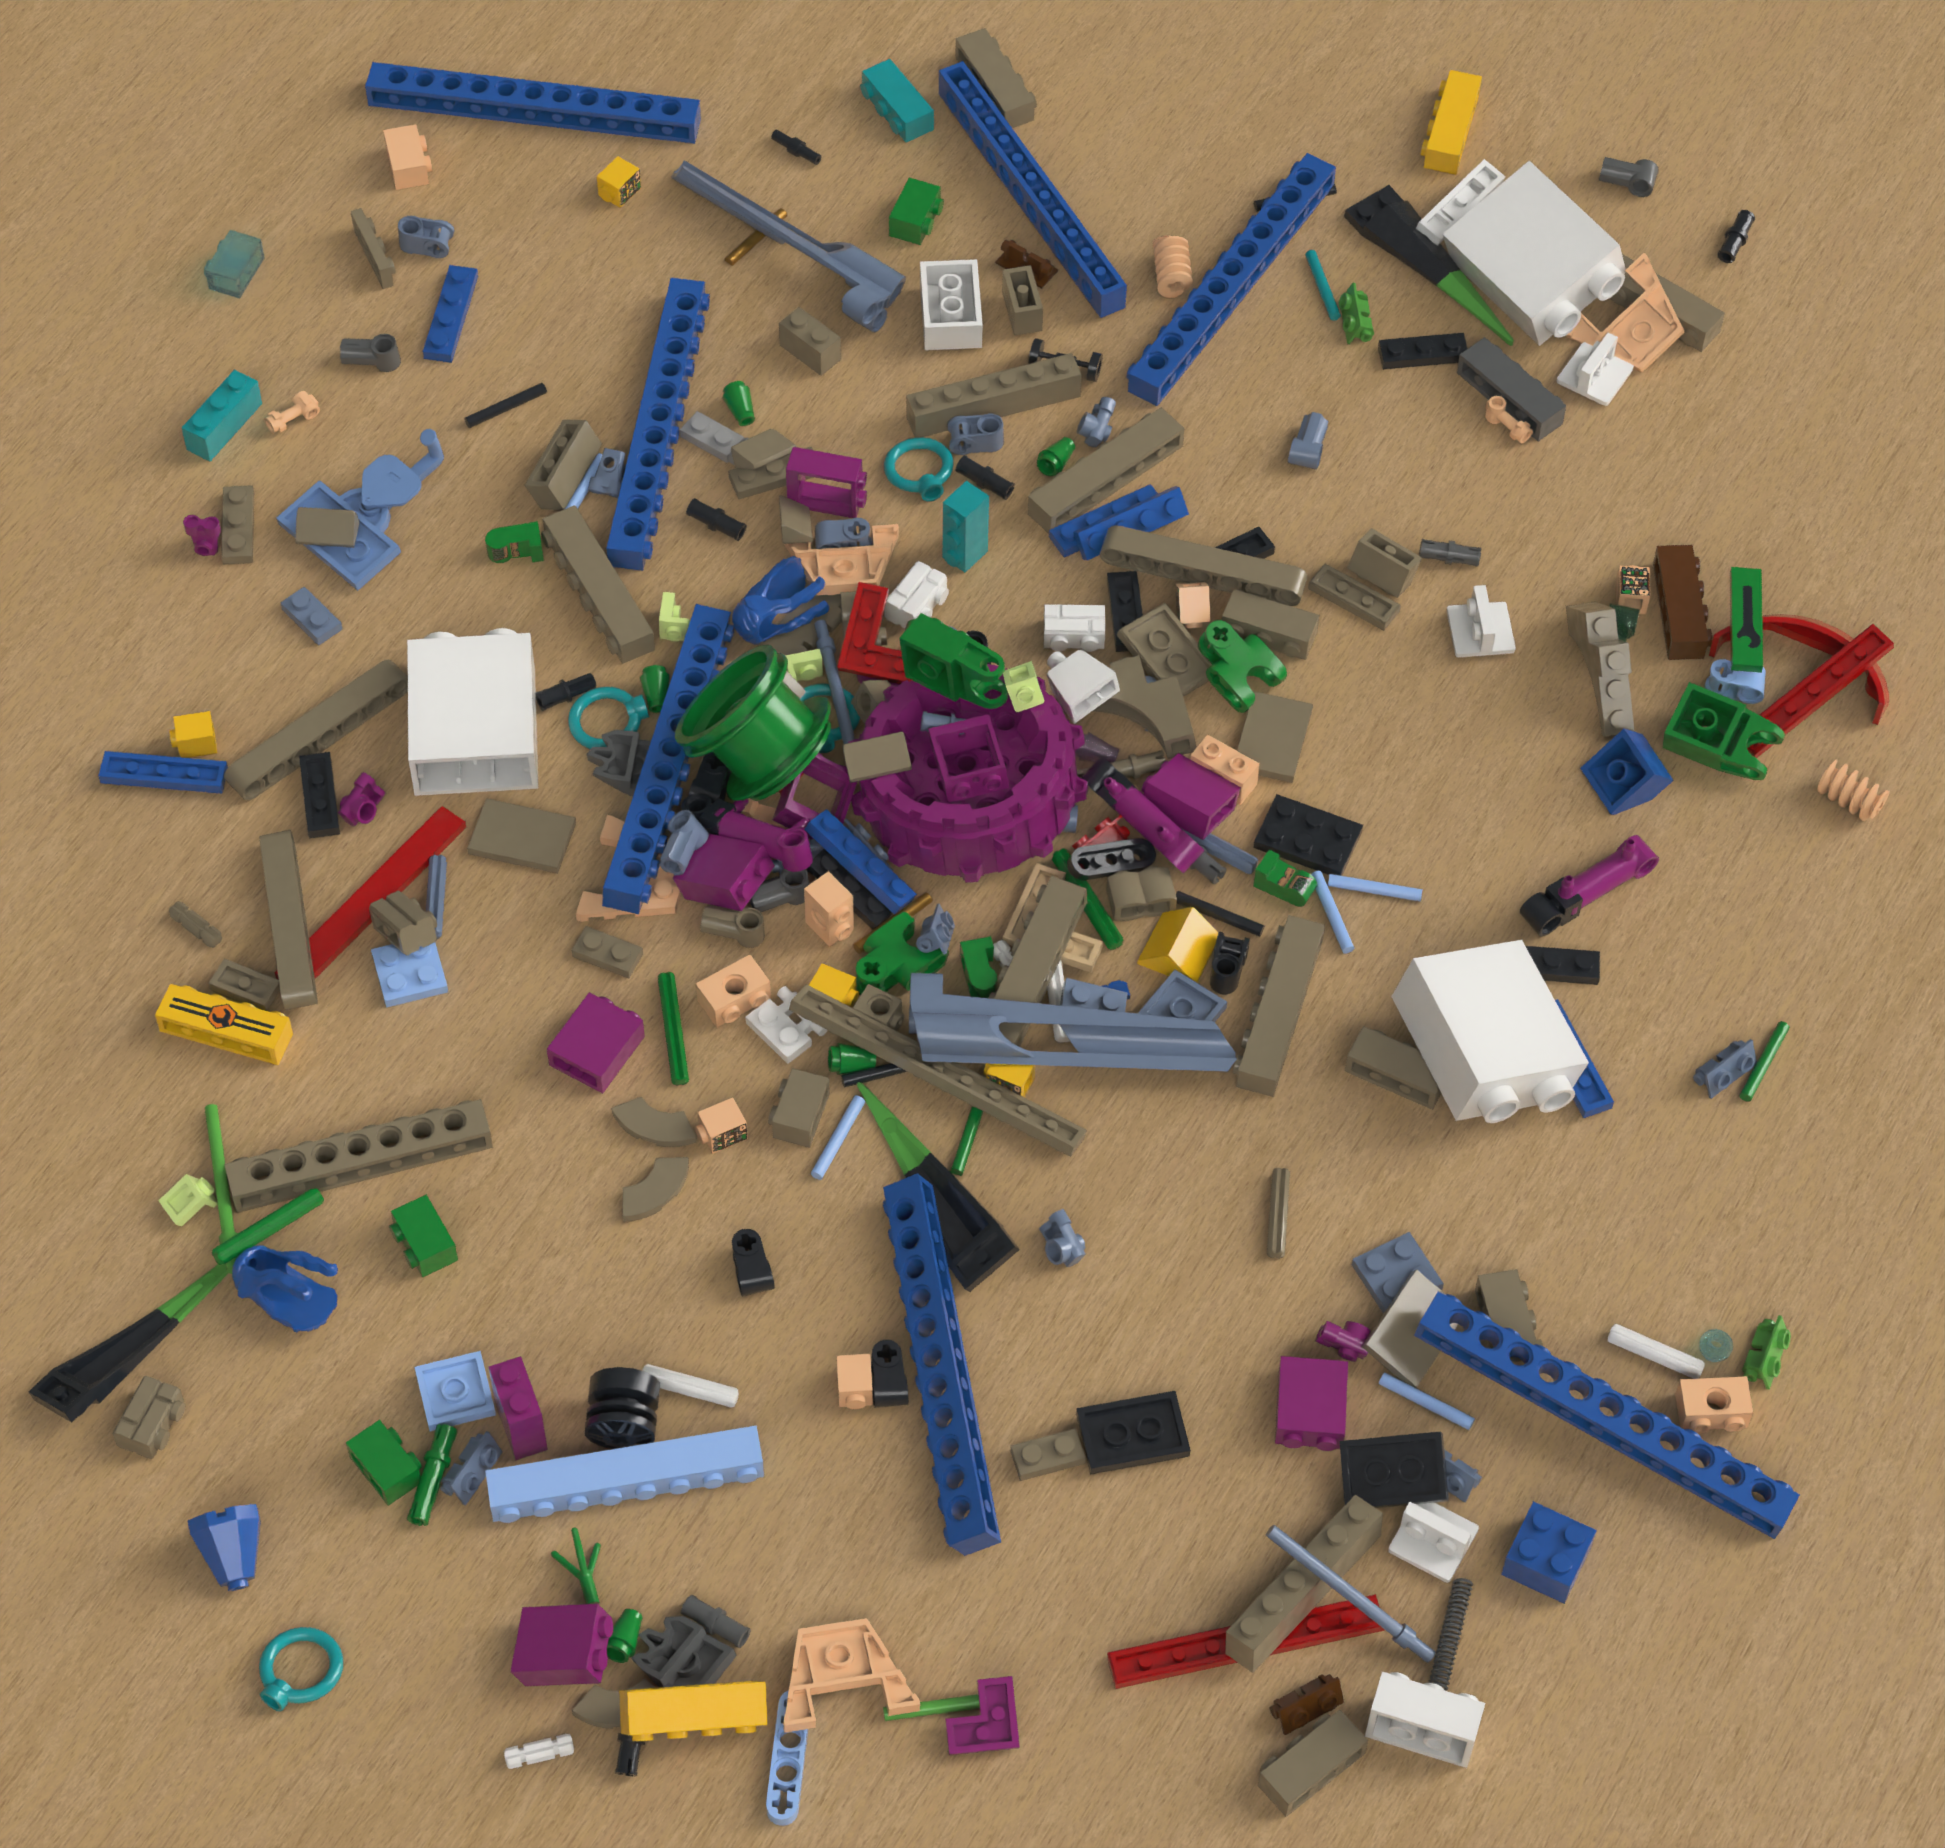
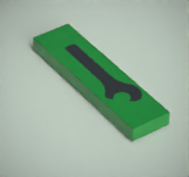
(1746, 619)

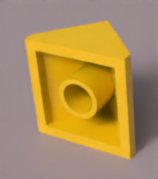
(1180, 942)

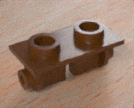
(1017, 256)
(1319, 1698)

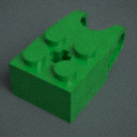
(951, 662)
(1727, 736)

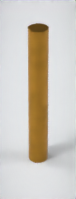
(750, 242)
(912, 909)

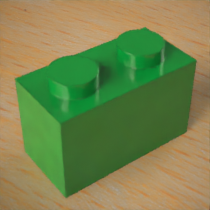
(915, 211)
(423, 1235)
(384, 1461)

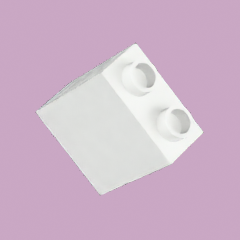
(1536, 254)
(472, 713)
(1490, 1031)

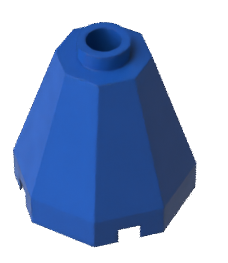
(229, 1543)

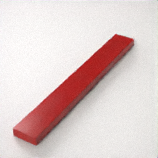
(391, 877)
(1208, 1648)

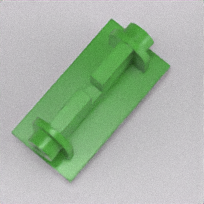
(1355, 315)
(1772, 1340)

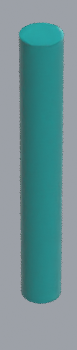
(1323, 285)

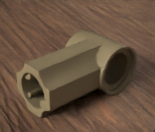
(733, 924)

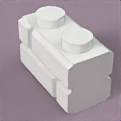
(916, 594)
(1074, 627)

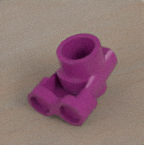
(203, 534)
(362, 801)
(1346, 1340)

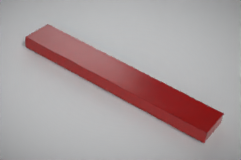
(1825, 682)

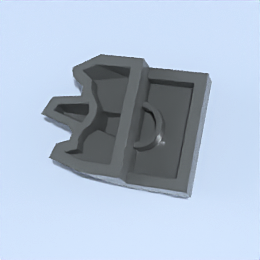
(621, 759)
(683, 1654)

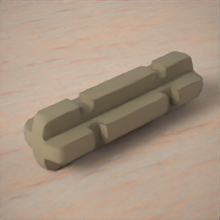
(195, 924)

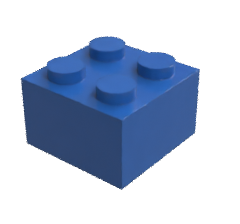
(1548, 1552)

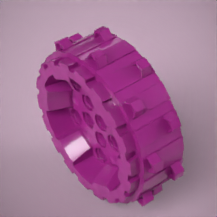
(985, 830)

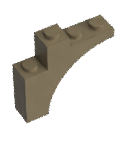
(1607, 660)
(1152, 705)

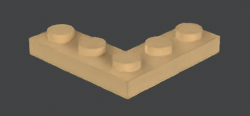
(1081, 950)

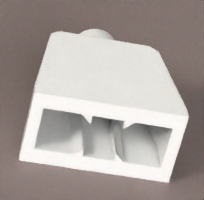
(1080, 682)

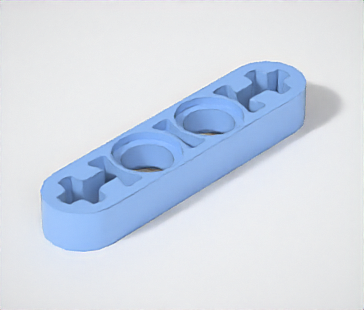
(785, 1757)

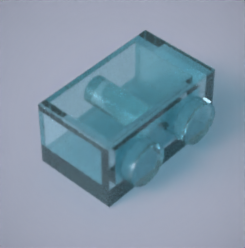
(234, 264)

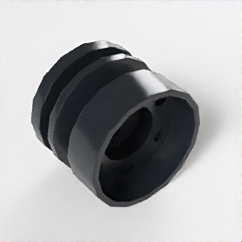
(622, 1407)

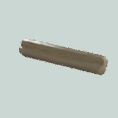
(1278, 1213)

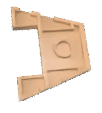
(1644, 327)
(848, 566)
(664, 893)
(842, 1659)

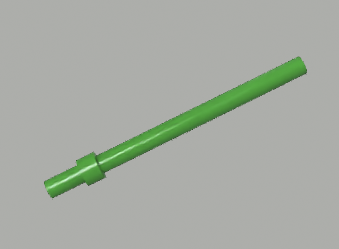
(220, 1177)

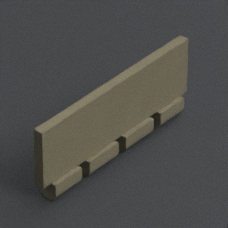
(805, 636)

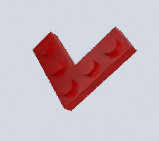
(859, 649)

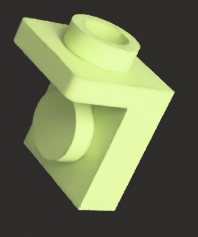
(670, 624)
(805, 665)
(1023, 686)
(187, 1198)

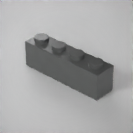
(1497, 375)

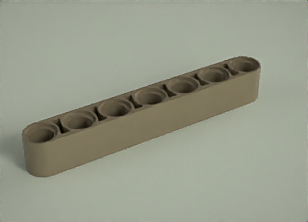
(1201, 563)
(317, 729)
(288, 920)

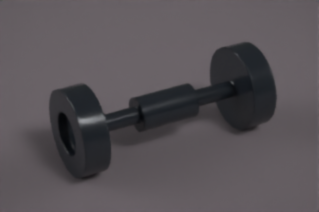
(1094, 366)

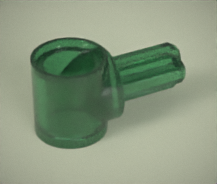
(1626, 621)

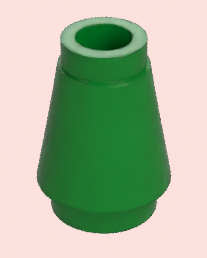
(739, 402)
(1054, 458)
(655, 686)
(849, 1059)
(624, 1636)

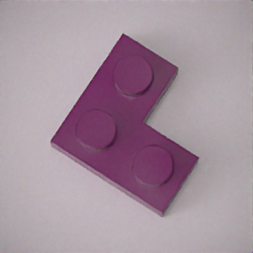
(994, 1727)

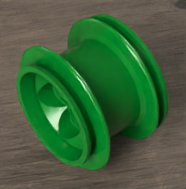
(755, 725)

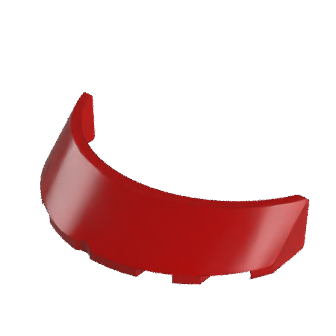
(1821, 637)

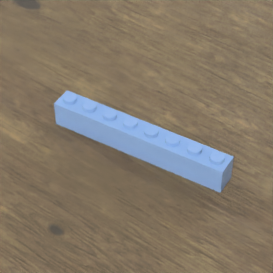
(624, 1474)

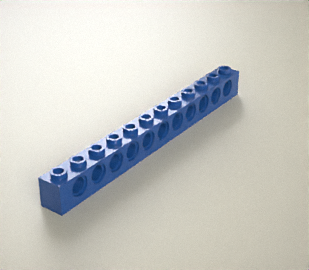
(533, 102)
(1032, 190)
(1230, 279)
(657, 424)
(664, 765)
(1612, 1430)
(980, 1526)

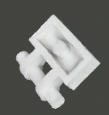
(779, 1031)

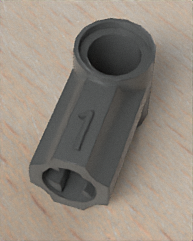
(1637, 177)
(378, 351)
(779, 892)

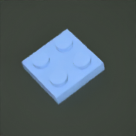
(409, 976)
(455, 1390)

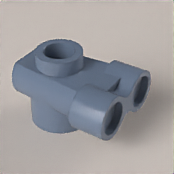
(1095, 425)
(608, 480)
(1062, 1242)

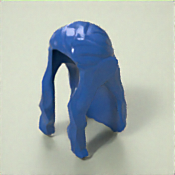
(776, 594)
(281, 1290)

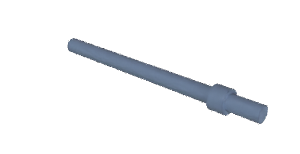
(828, 649)
(1402, 1634)

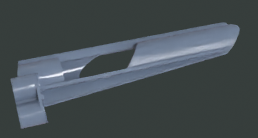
(872, 281)
(969, 1032)

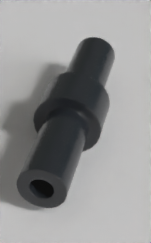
(796, 147)

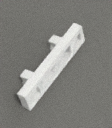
(1460, 200)

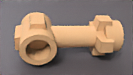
(303, 405)
(1497, 414)

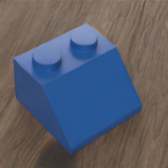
(1626, 772)

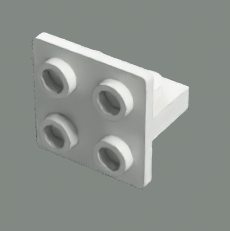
(1596, 371)
(1480, 626)
(1433, 1539)

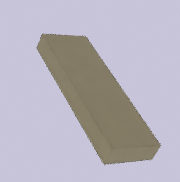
(1354, 597)

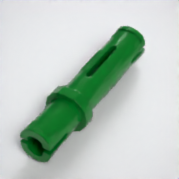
(436, 1461)

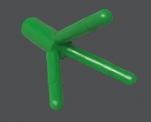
(585, 1573)

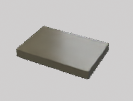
(1166, 648)
(1275, 735)
(521, 835)
(1393, 1337)

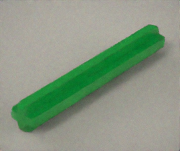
(1093, 908)
(673, 1029)
(267, 1226)

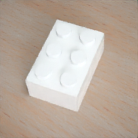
(951, 304)
(1424, 1718)

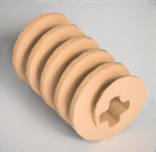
(1172, 265)
(1852, 792)

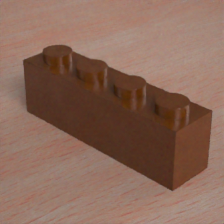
(1681, 602)

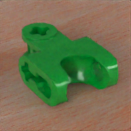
(1235, 660)
(893, 959)

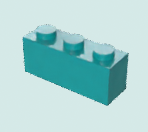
(897, 100)
(222, 415)
(965, 526)

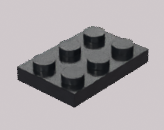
(1308, 836)
(1133, 1432)
(1395, 1469)

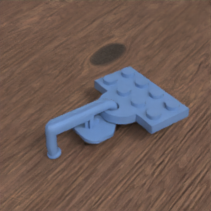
(384, 485)

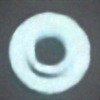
(1713, 1353)

